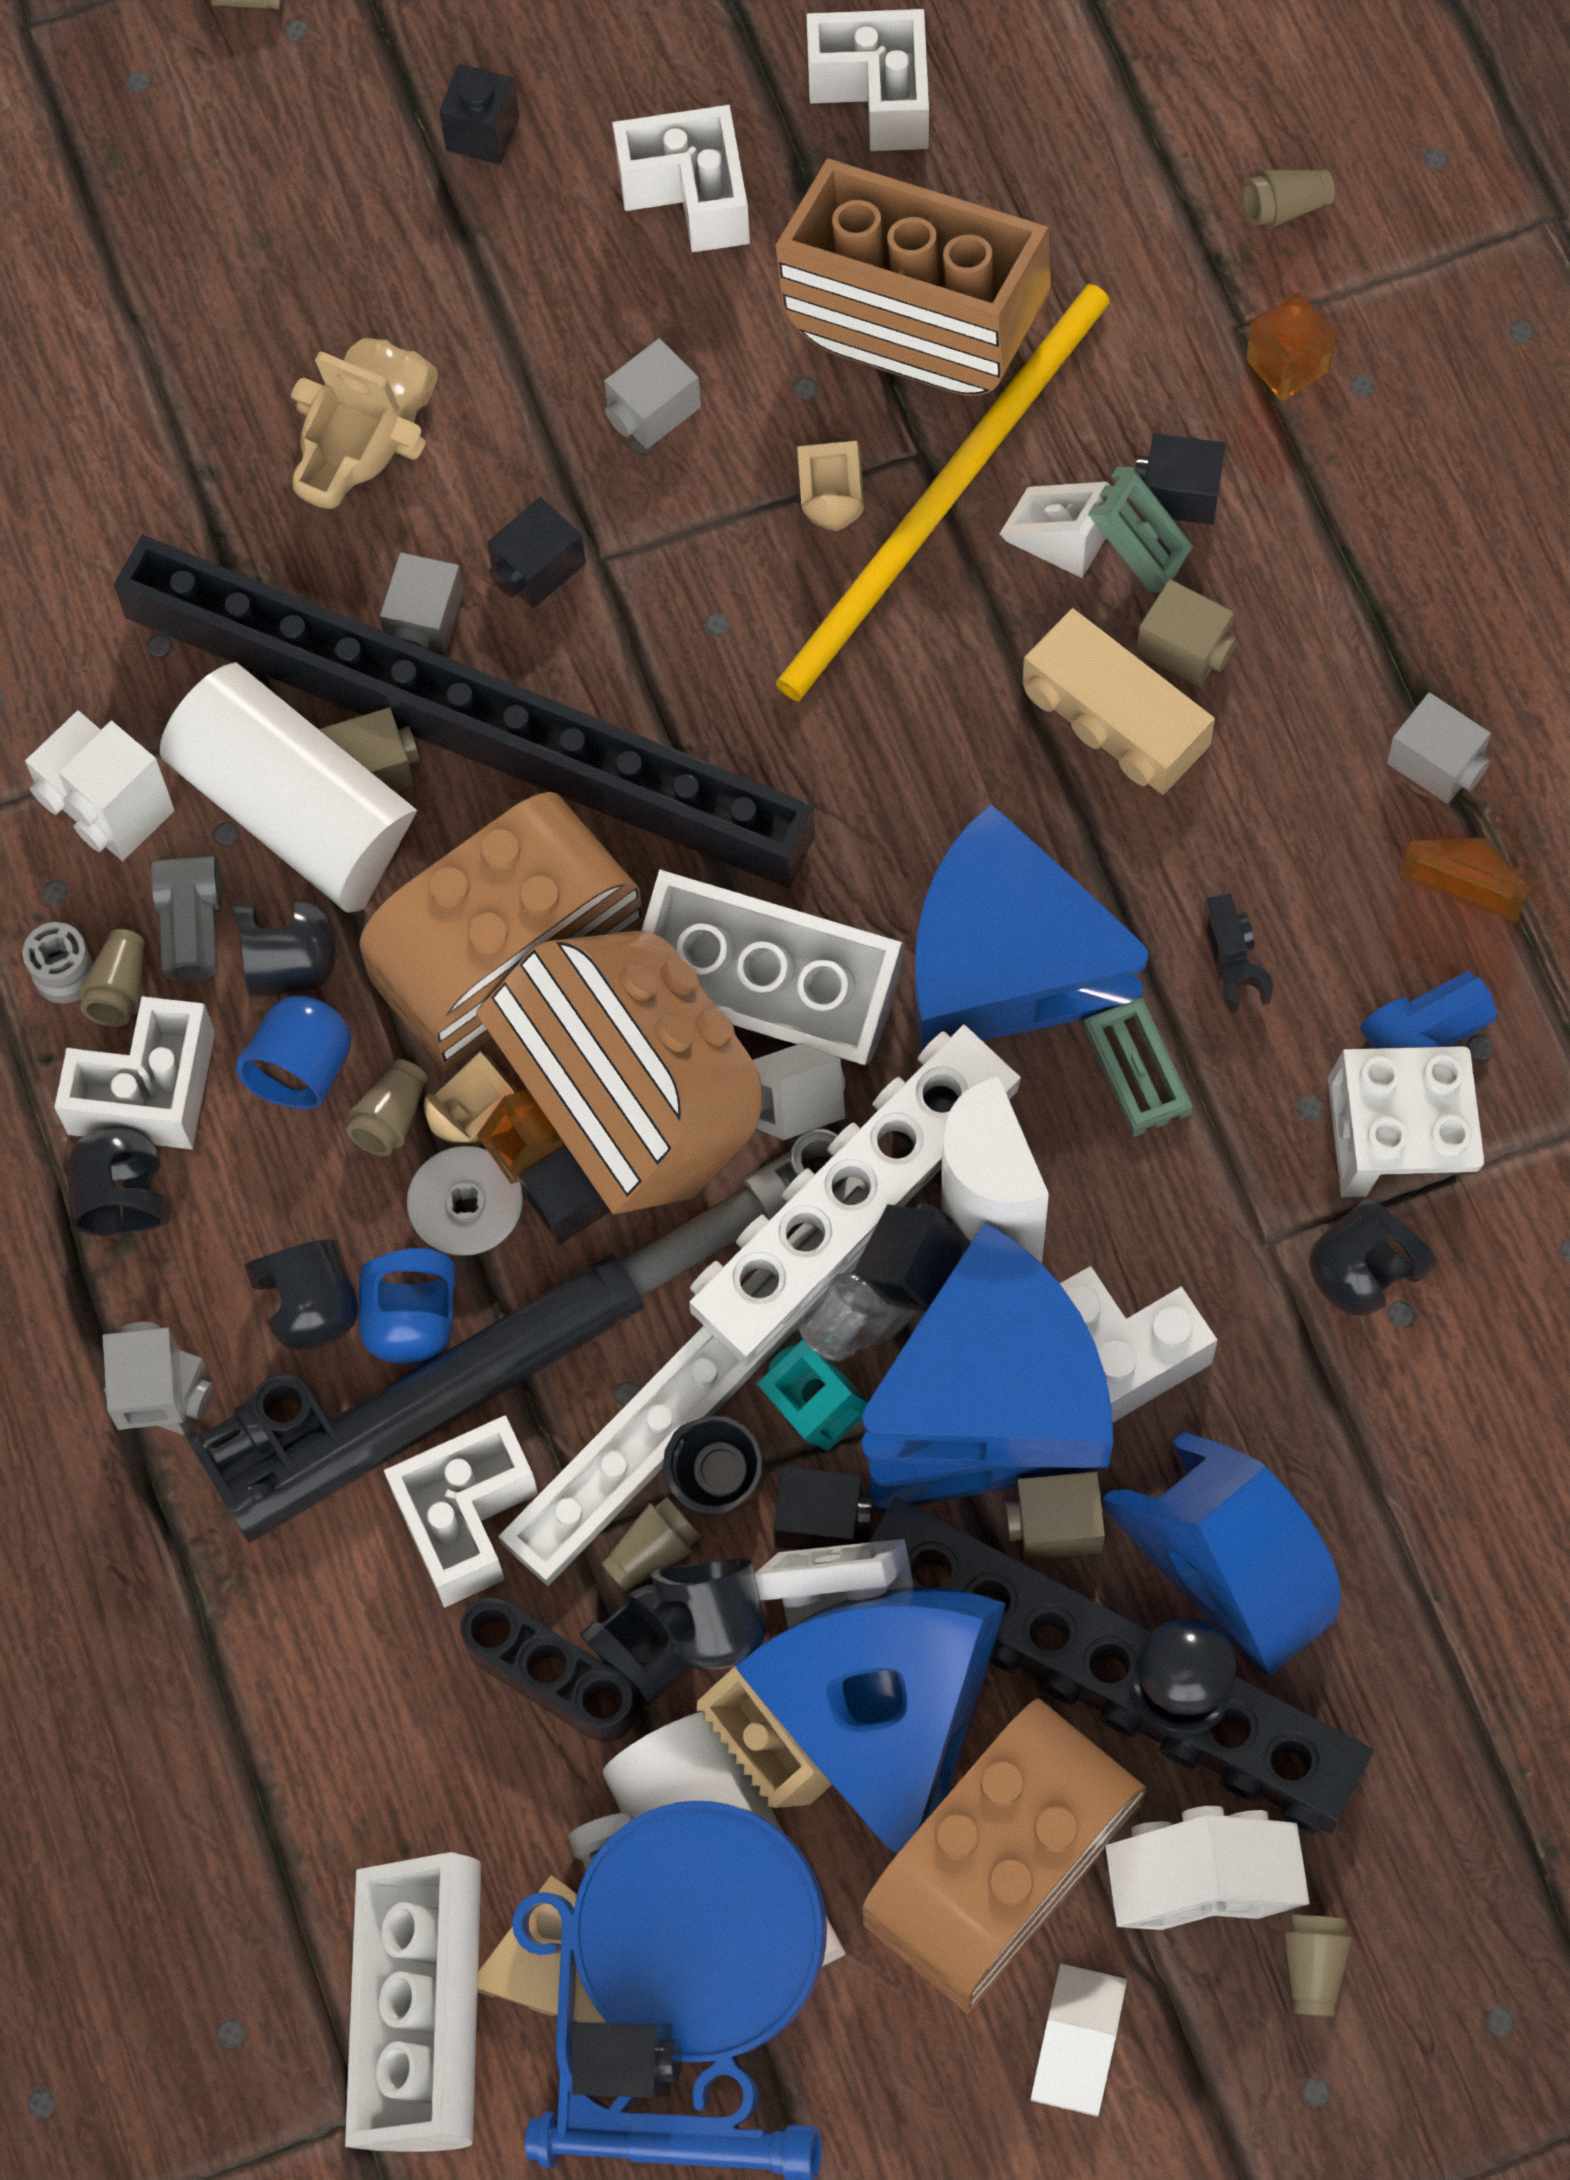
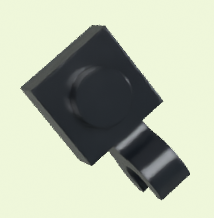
(1229, 941)

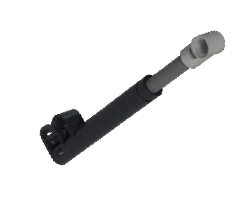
(282, 1469)

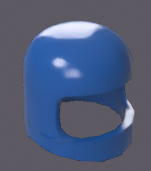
(302, 1039)
(406, 1319)

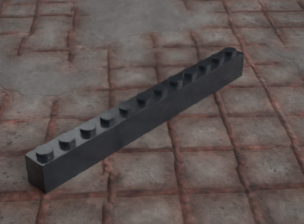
(467, 711)

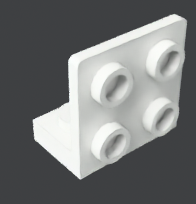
(1403, 1114)
(827, 1575)

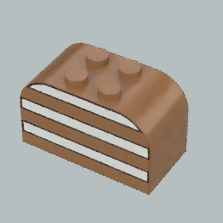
(912, 278)
(481, 909)
(628, 1064)
(1001, 1853)

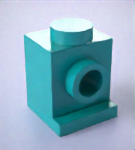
(828, 1413)

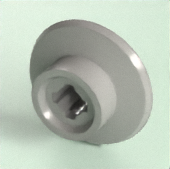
(463, 1175)

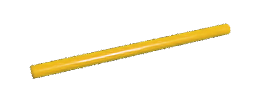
(942, 493)

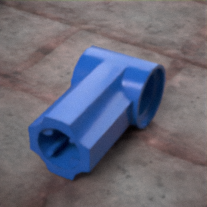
(1434, 1018)

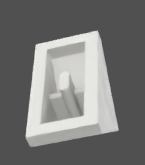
(1056, 524)
(1079, 2039)

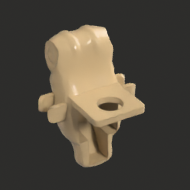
(359, 417)

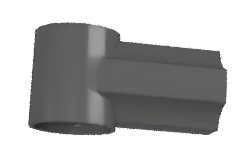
(186, 900)

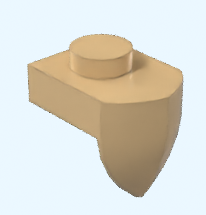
(831, 483)
(467, 1101)

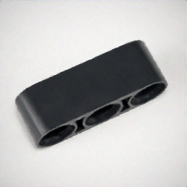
(533, 1641)

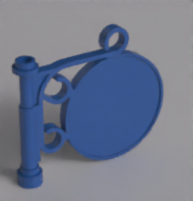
(696, 1926)

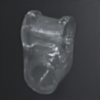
(851, 1319)

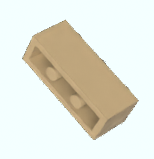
(1116, 702)

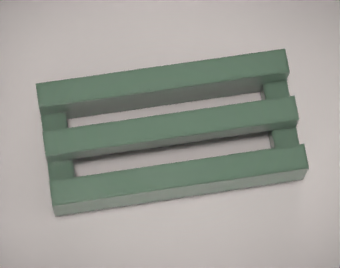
(1136, 539)
(1157, 1113)

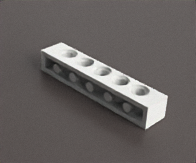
(751, 1323)

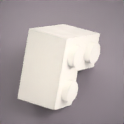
(876, 61)
(686, 161)
(101, 783)
(151, 1089)
(1146, 1350)
(448, 1496)
(1206, 1869)

